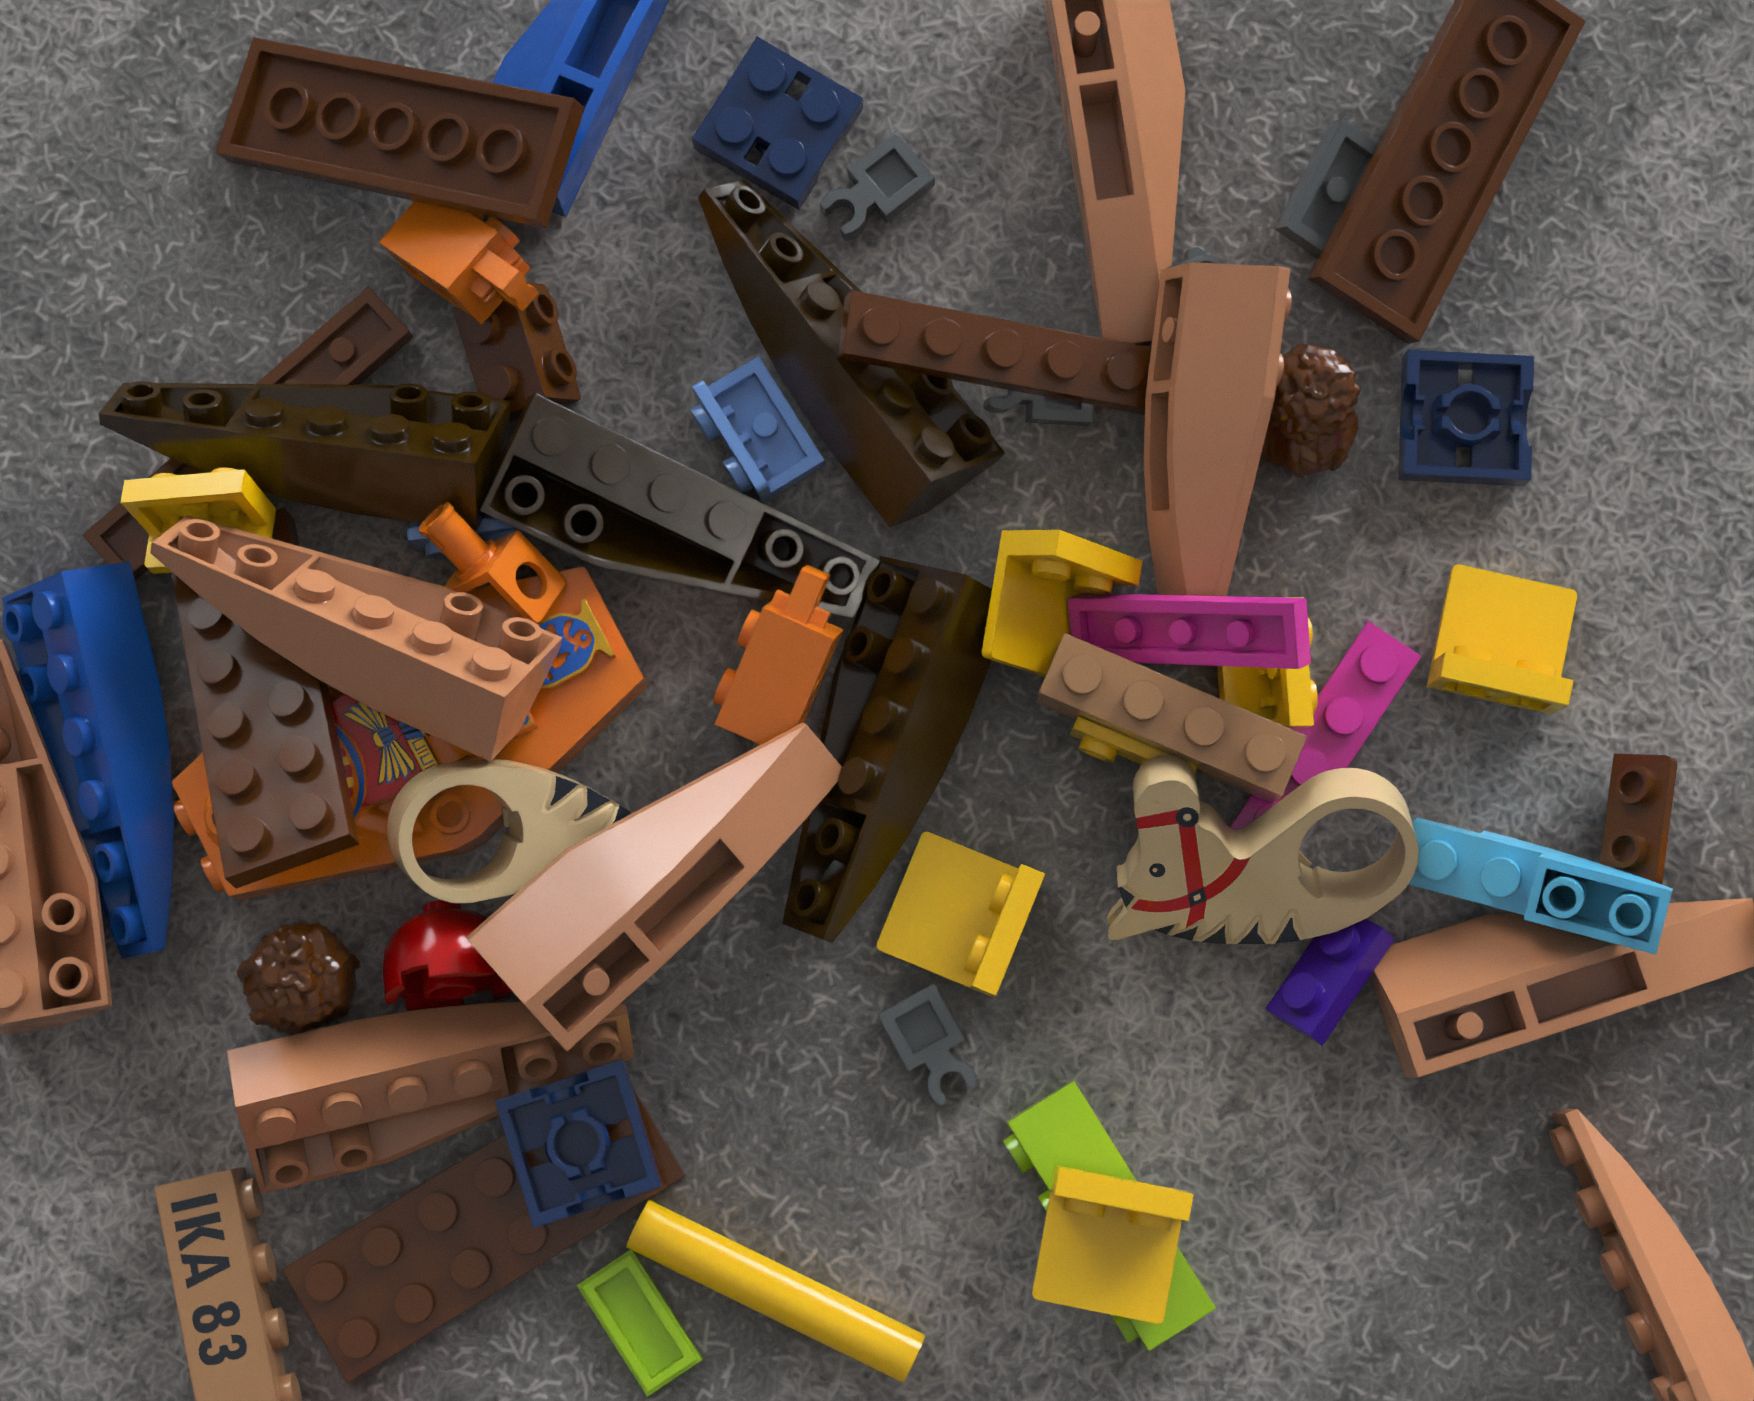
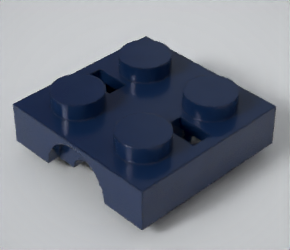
(786, 131)
(1478, 416)
(571, 1125)

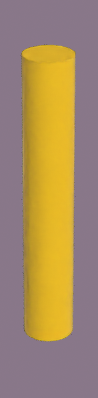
(775, 1291)

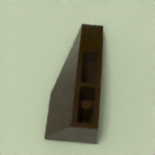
(892, 430)
(327, 444)
(655, 516)
(892, 727)

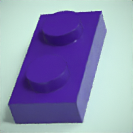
(1329, 979)

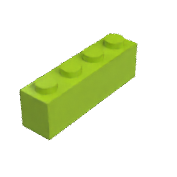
(1069, 1135)

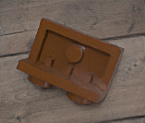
(520, 353)
(1639, 814)

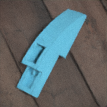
(1541, 885)

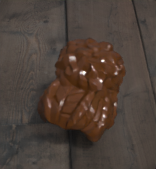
(1312, 412)
(298, 978)

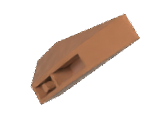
(1124, 139)
(1208, 415)
(371, 632)
(649, 883)
(48, 887)
(1519, 980)
(396, 1084)
(1667, 1288)

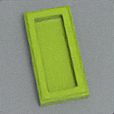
(640, 1322)

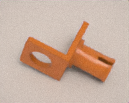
(492, 561)

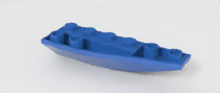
(583, 54)
(105, 728)

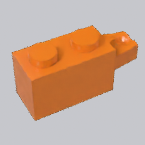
(461, 258)
(782, 662)

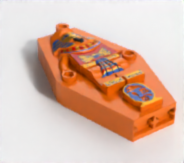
(579, 698)

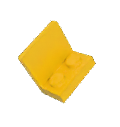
(1032, 588)
(1504, 640)
(959, 913)
(1109, 1244)

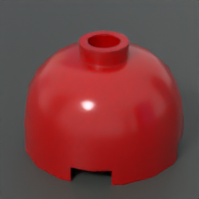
(434, 962)

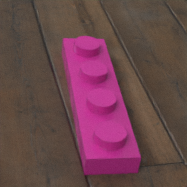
(1195, 629)
(1345, 710)

